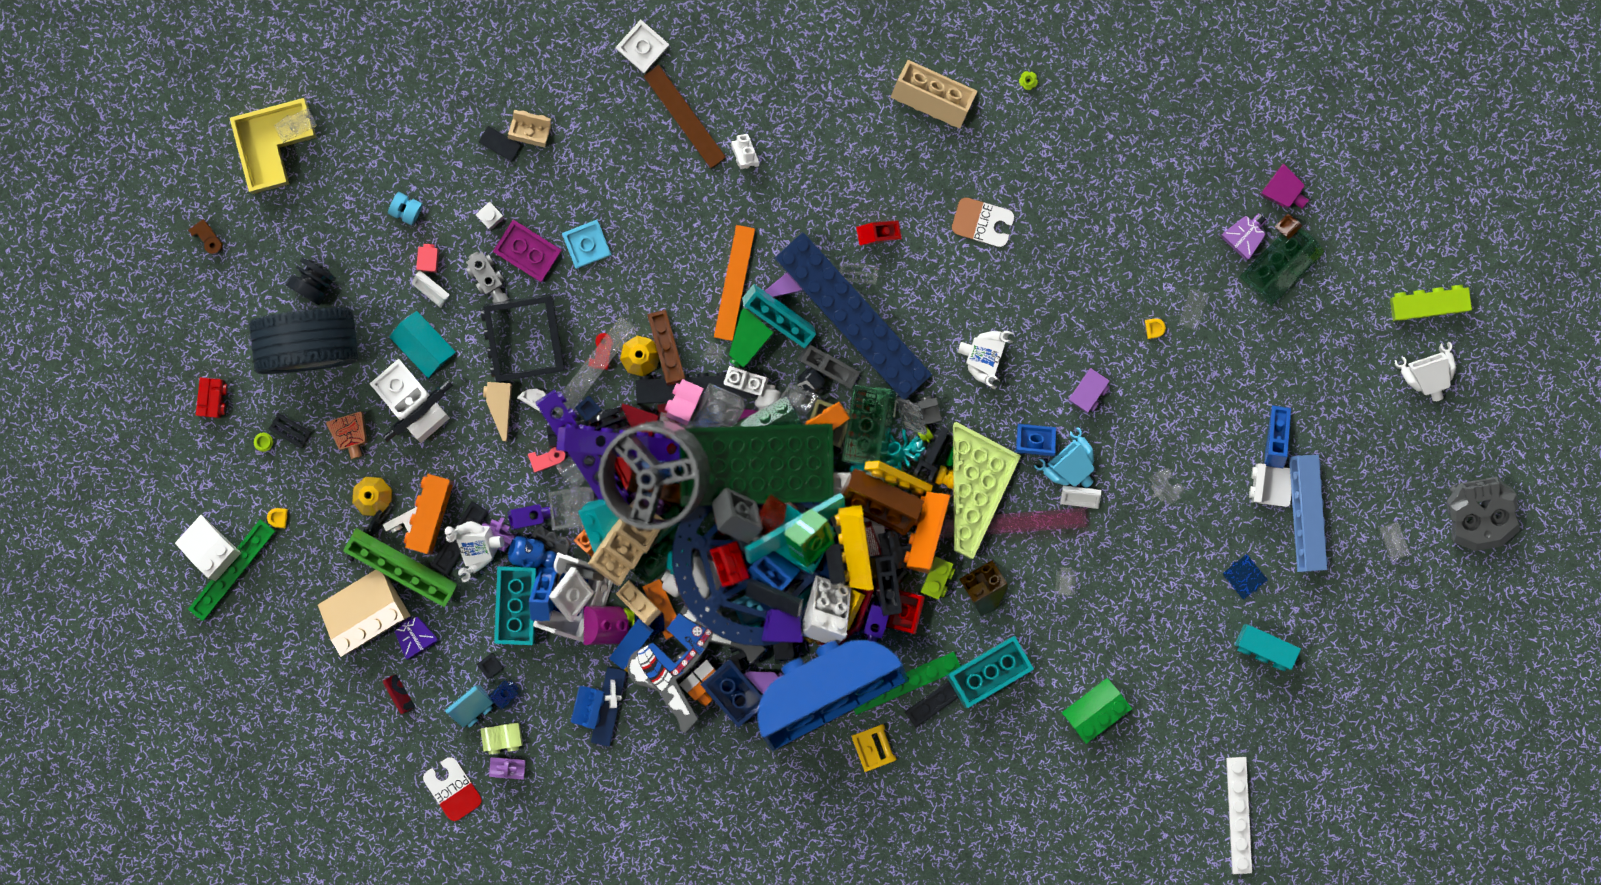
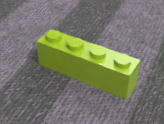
(1430, 304)

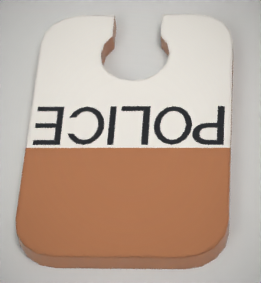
(977, 221)

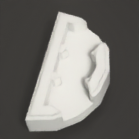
(531, 396)

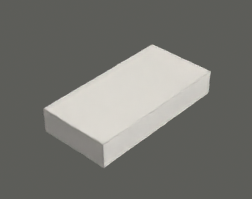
(430, 289)
(1080, 497)

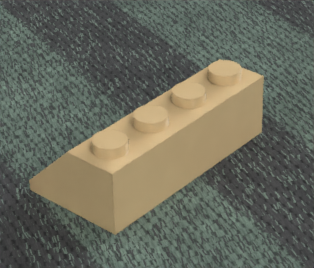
(933, 94)

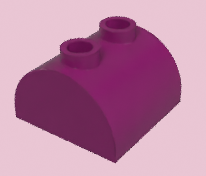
(604, 625)

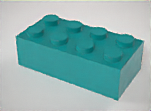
(512, 606)
(989, 672)

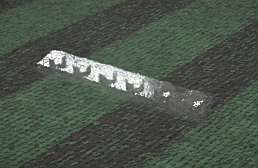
(596, 363)

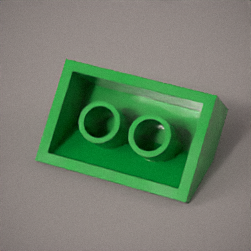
(1096, 710)

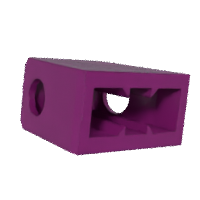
(1285, 189)

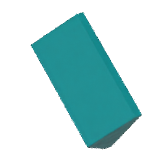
(422, 344)

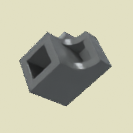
(930, 410)

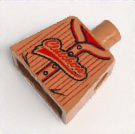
(349, 433)

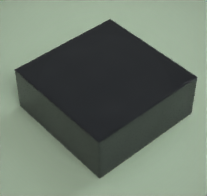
(490, 666)

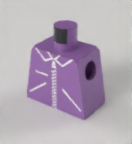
(1245, 235)

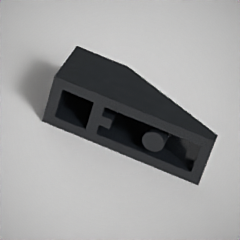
(886, 584)

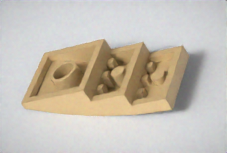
(622, 550)

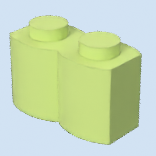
(501, 737)

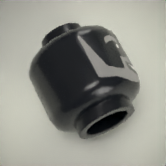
(811, 381)

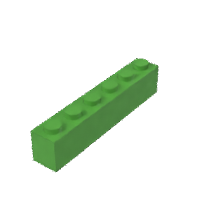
(400, 567)

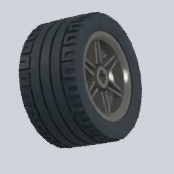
(303, 340)

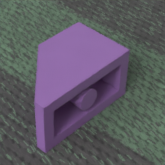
(762, 679)

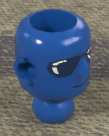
(530, 553)

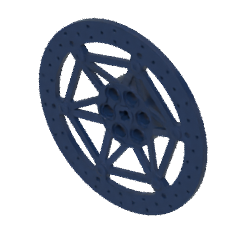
(717, 598)

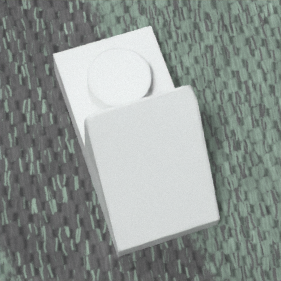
(395, 524)

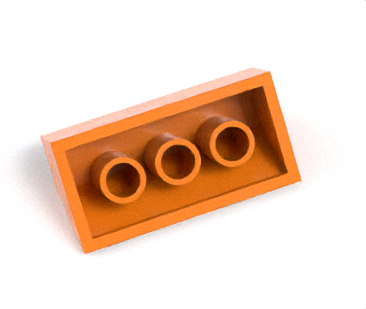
(429, 514)
(927, 532)

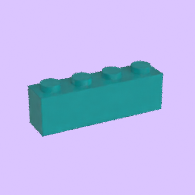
(779, 316)

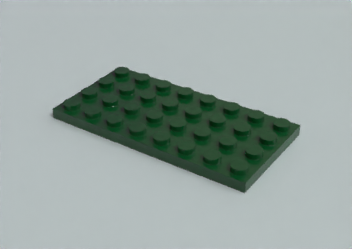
(765, 461)

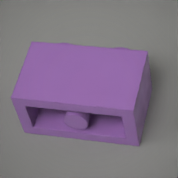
(1089, 390)

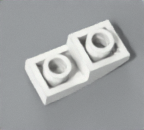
(745, 381)

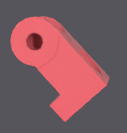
(546, 460)

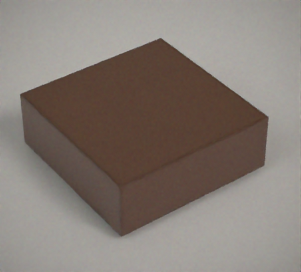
(1288, 226)

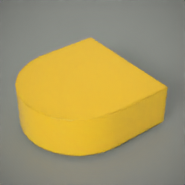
(1154, 328)
(277, 517)

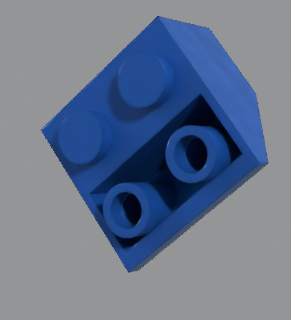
(773, 570)

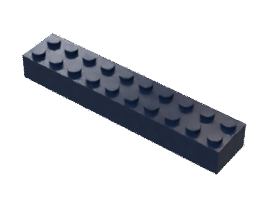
(852, 316)

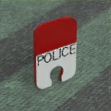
(456, 793)

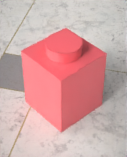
(427, 258)

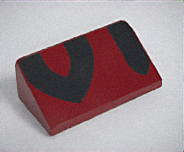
(398, 694)

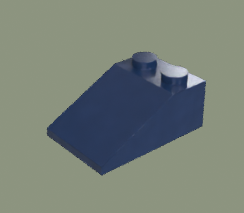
(733, 693)

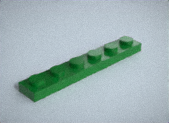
(217, 589)
(917, 678)

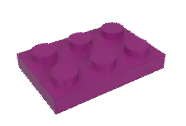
(527, 251)

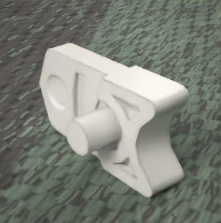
(613, 698)

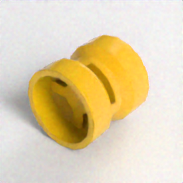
(945, 477)

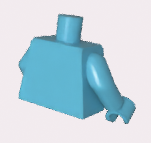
(1072, 463)

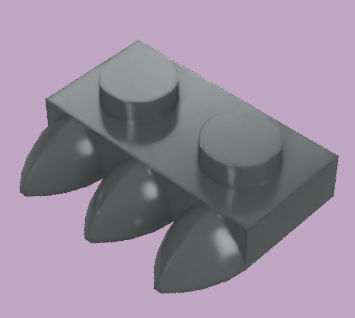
(552, 540)

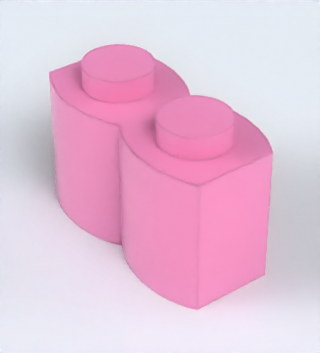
(684, 402)

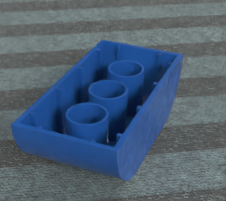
(826, 688)

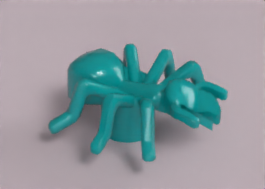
(897, 453)

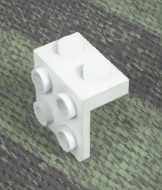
(1270, 485)

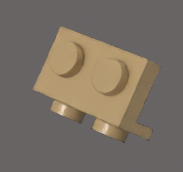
(529, 128)

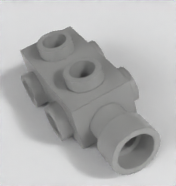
(485, 272)

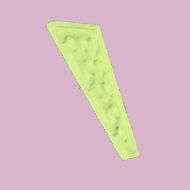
(979, 482)

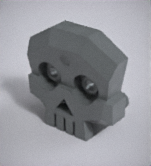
(1485, 528)

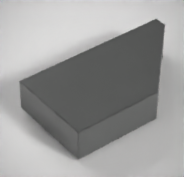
(587, 573)

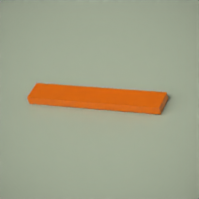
(734, 283)

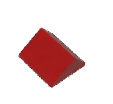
(911, 610)

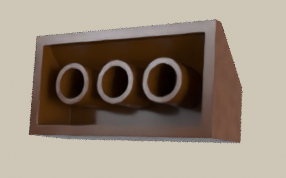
(881, 501)

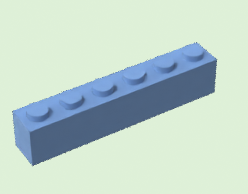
(1308, 513)

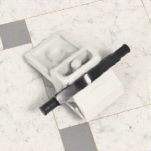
(410, 402)

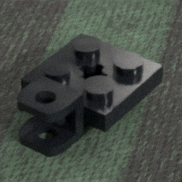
(933, 454)

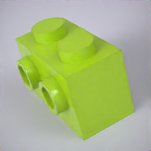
(936, 578)

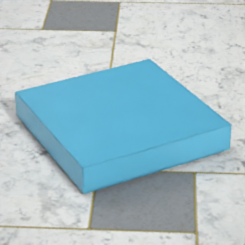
(586, 244)

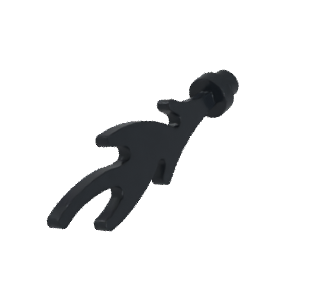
(375, 524)

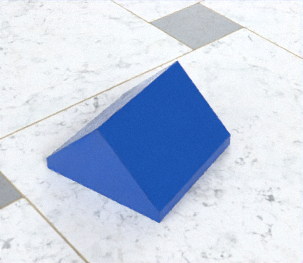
(1035, 440)

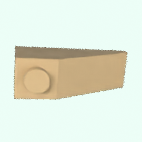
(499, 401)

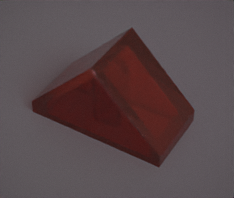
(772, 515)

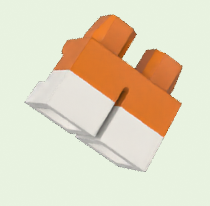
(692, 683)

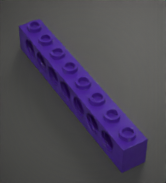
(546, 405)

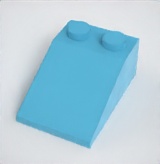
(470, 706)

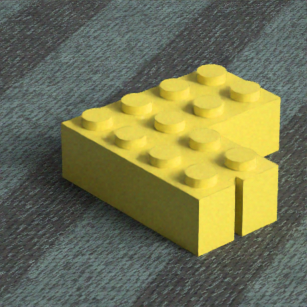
(260, 144)

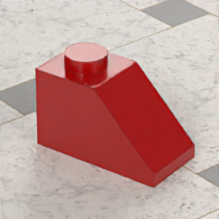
(878, 232)

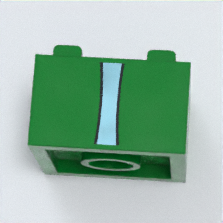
(809, 537)

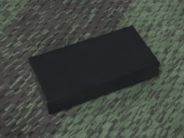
(499, 143)

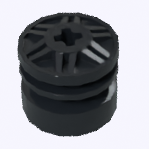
(311, 281)
(607, 419)

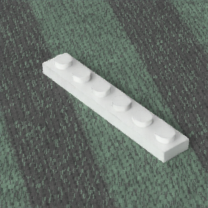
(1239, 815)

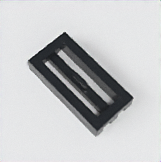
(275, 422)

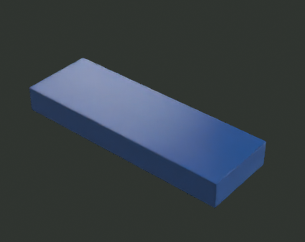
(631, 642)

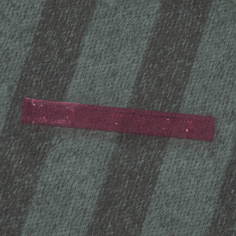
(1027, 522)

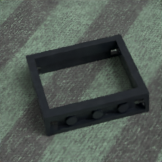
(554, 333)

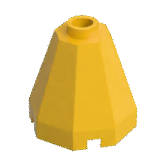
(643, 365)
(380, 497)

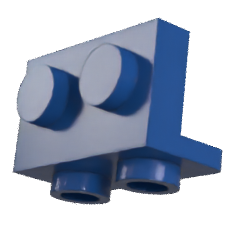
(587, 707)

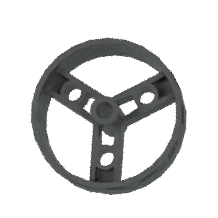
(656, 475)

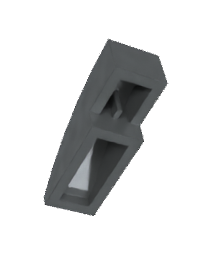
(828, 366)

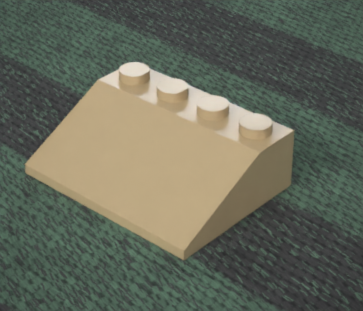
(362, 612)

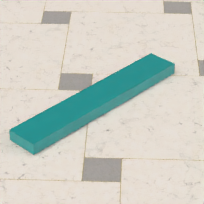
(777, 538)

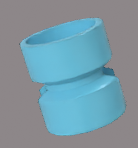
(411, 211)

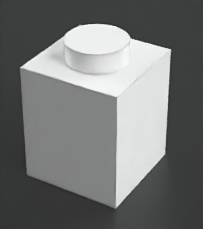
(490, 216)

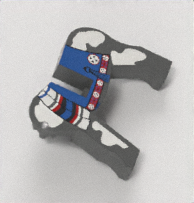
(654, 670)

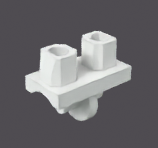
(744, 152)

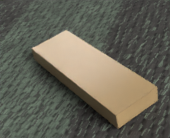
(638, 603)

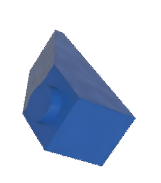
(1277, 437)
(540, 603)

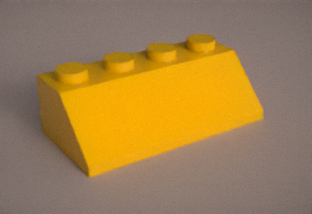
(855, 547)

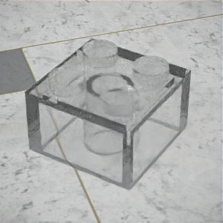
(717, 408)
(565, 507)

